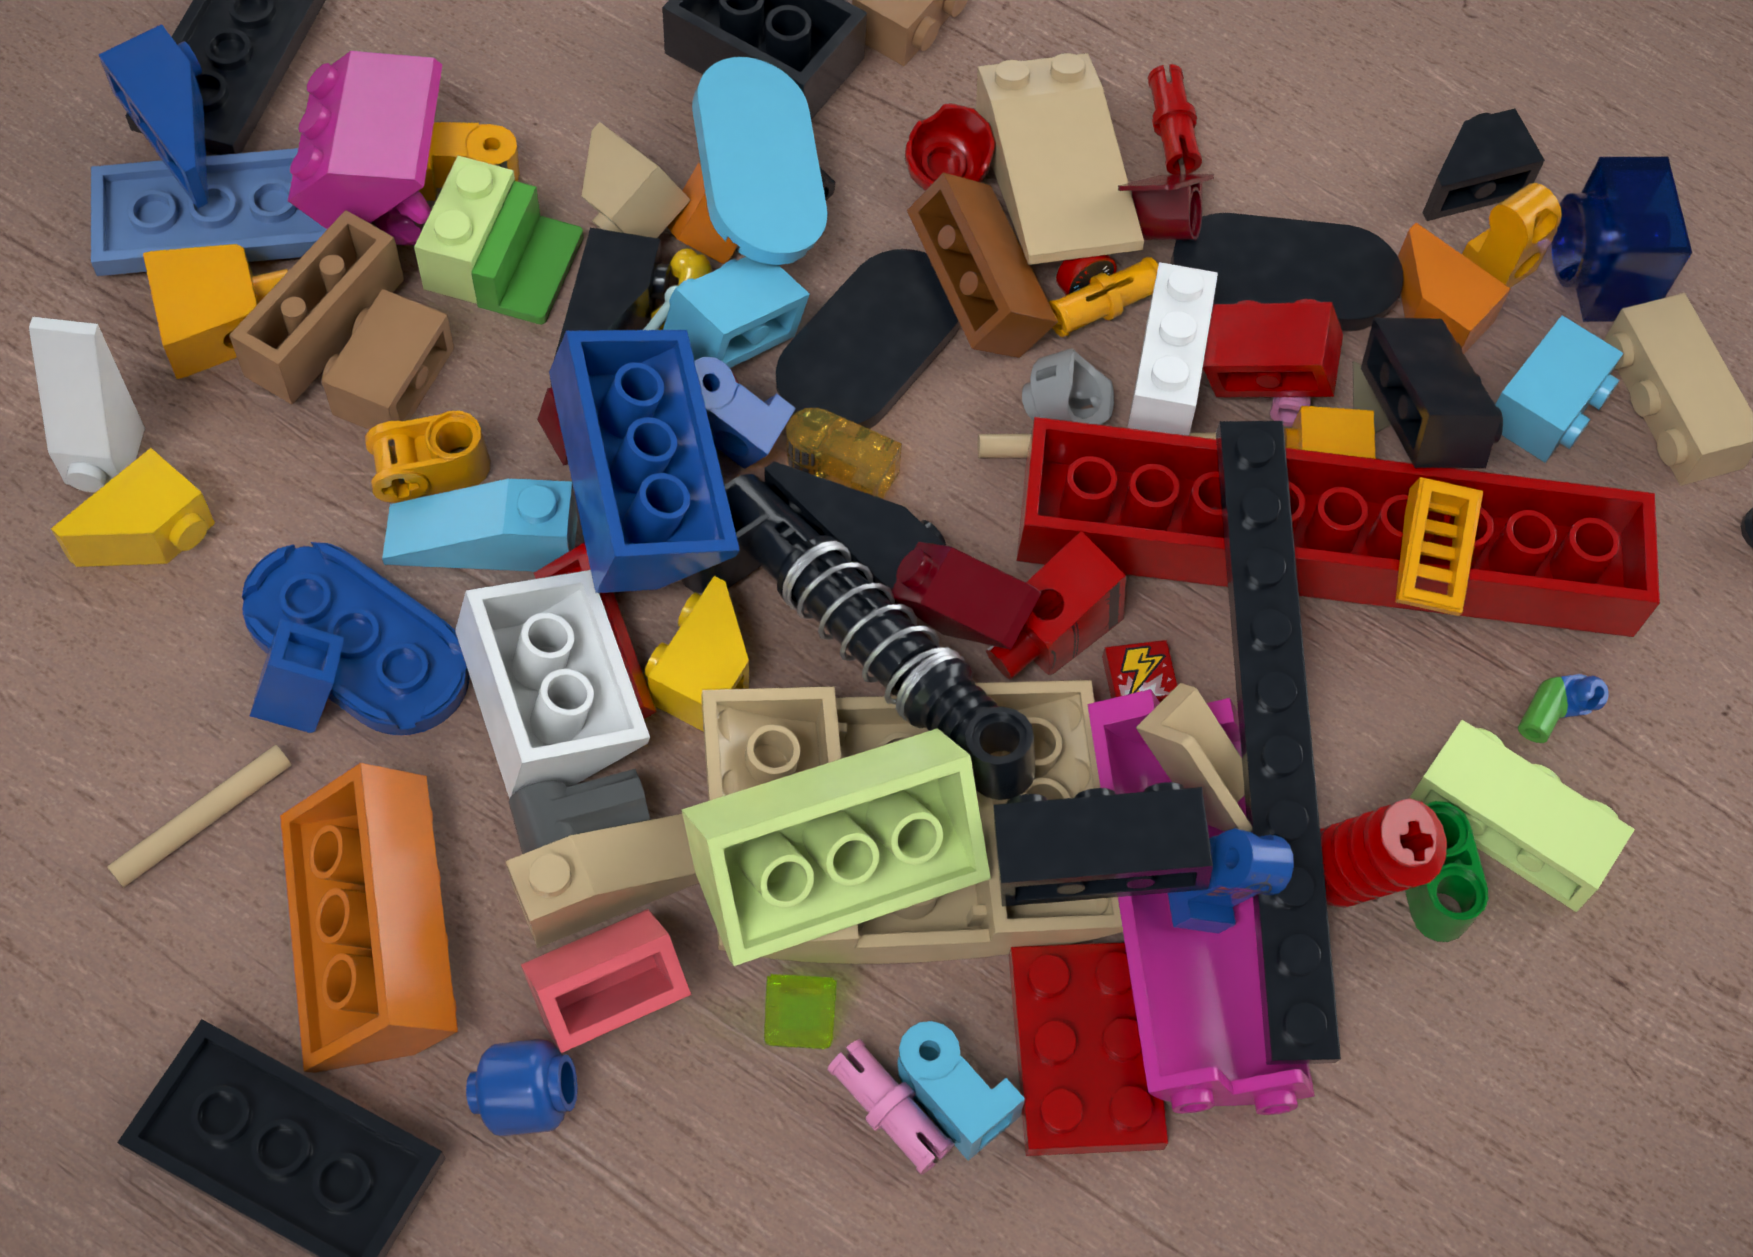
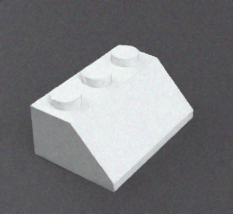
(549, 679)

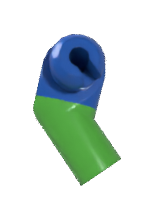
(1561, 699)

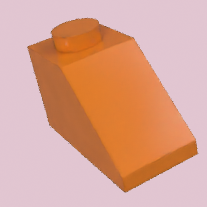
(1448, 287)

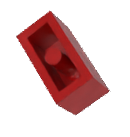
(1273, 349)

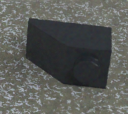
(1485, 165)

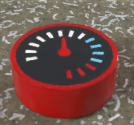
(1077, 273)

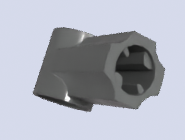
(554, 811)

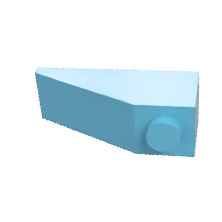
(484, 526)

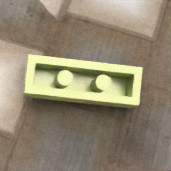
(1526, 815)

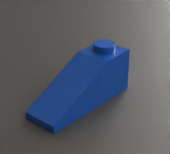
(162, 97)

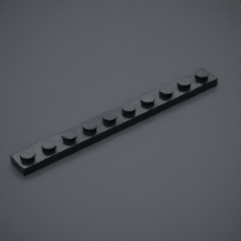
(1277, 741)

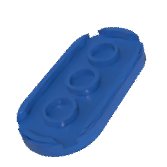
(397, 659)

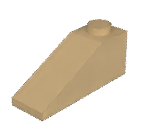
(600, 875)

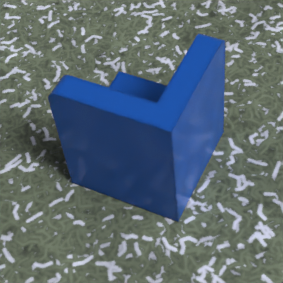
(297, 676)

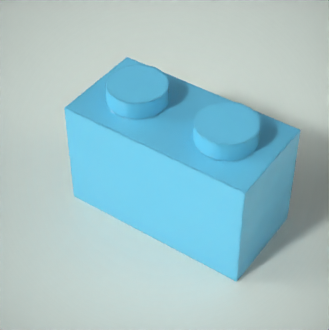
(737, 310)
(1555, 387)

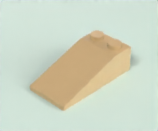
(1058, 158)

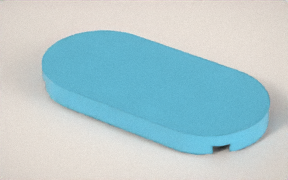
(759, 160)

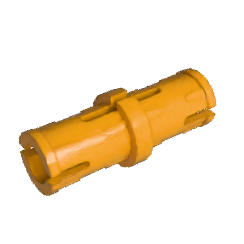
(1104, 296)

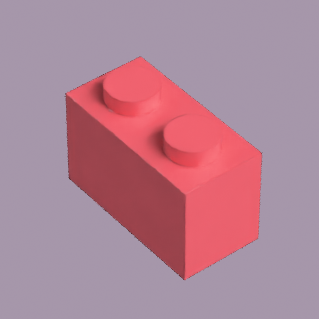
(606, 980)

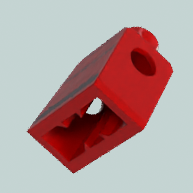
(1077, 607)

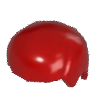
(950, 142)

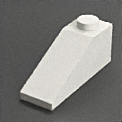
(84, 403)

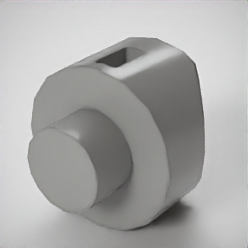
(1064, 385)

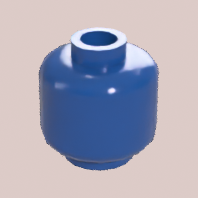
(522, 1087)

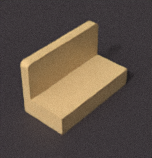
(1198, 754)

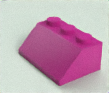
(364, 135)

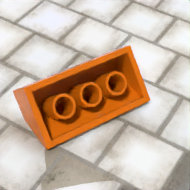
(367, 920)

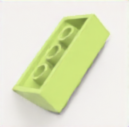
(838, 844)

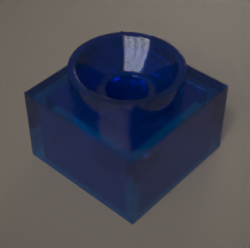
(1621, 236)

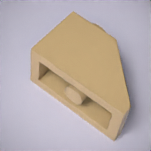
(628, 187)

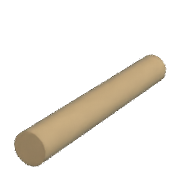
(199, 816)

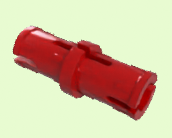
(1174, 119)

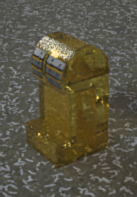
(842, 451)

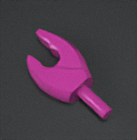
(400, 219)

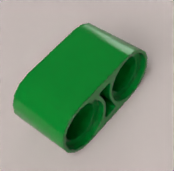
(1459, 878)

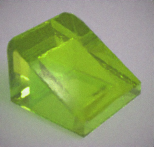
(799, 1011)

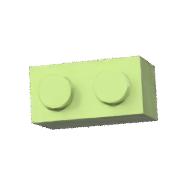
(461, 226)

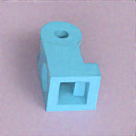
(953, 1090)

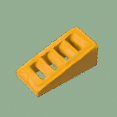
(1450, 500)

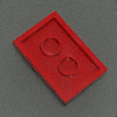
(1081, 1052)

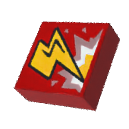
(1139, 668)

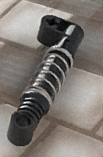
(929, 681)

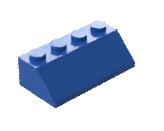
(641, 457)

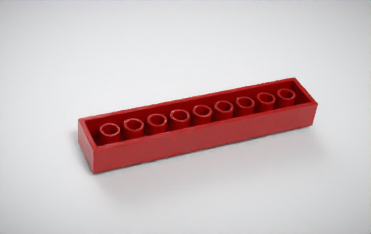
(1155, 510)

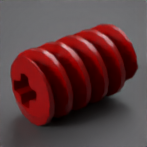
(1382, 852)

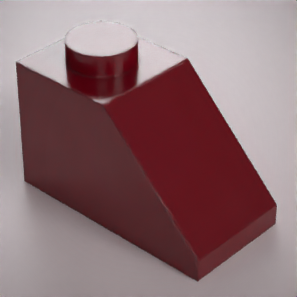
(964, 595)

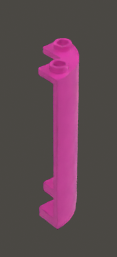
(1191, 987)

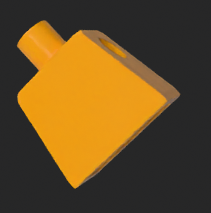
(201, 300)

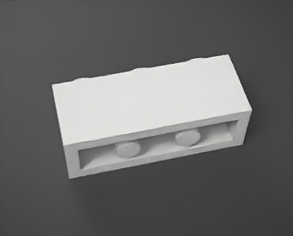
(1173, 350)

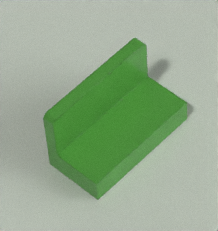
(524, 258)

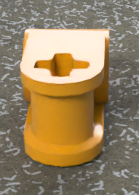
(424, 456)

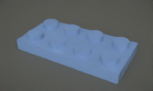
(147, 210)

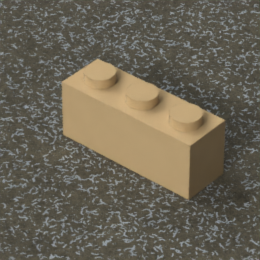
(1682, 389)

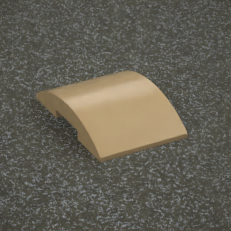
(783, 731)

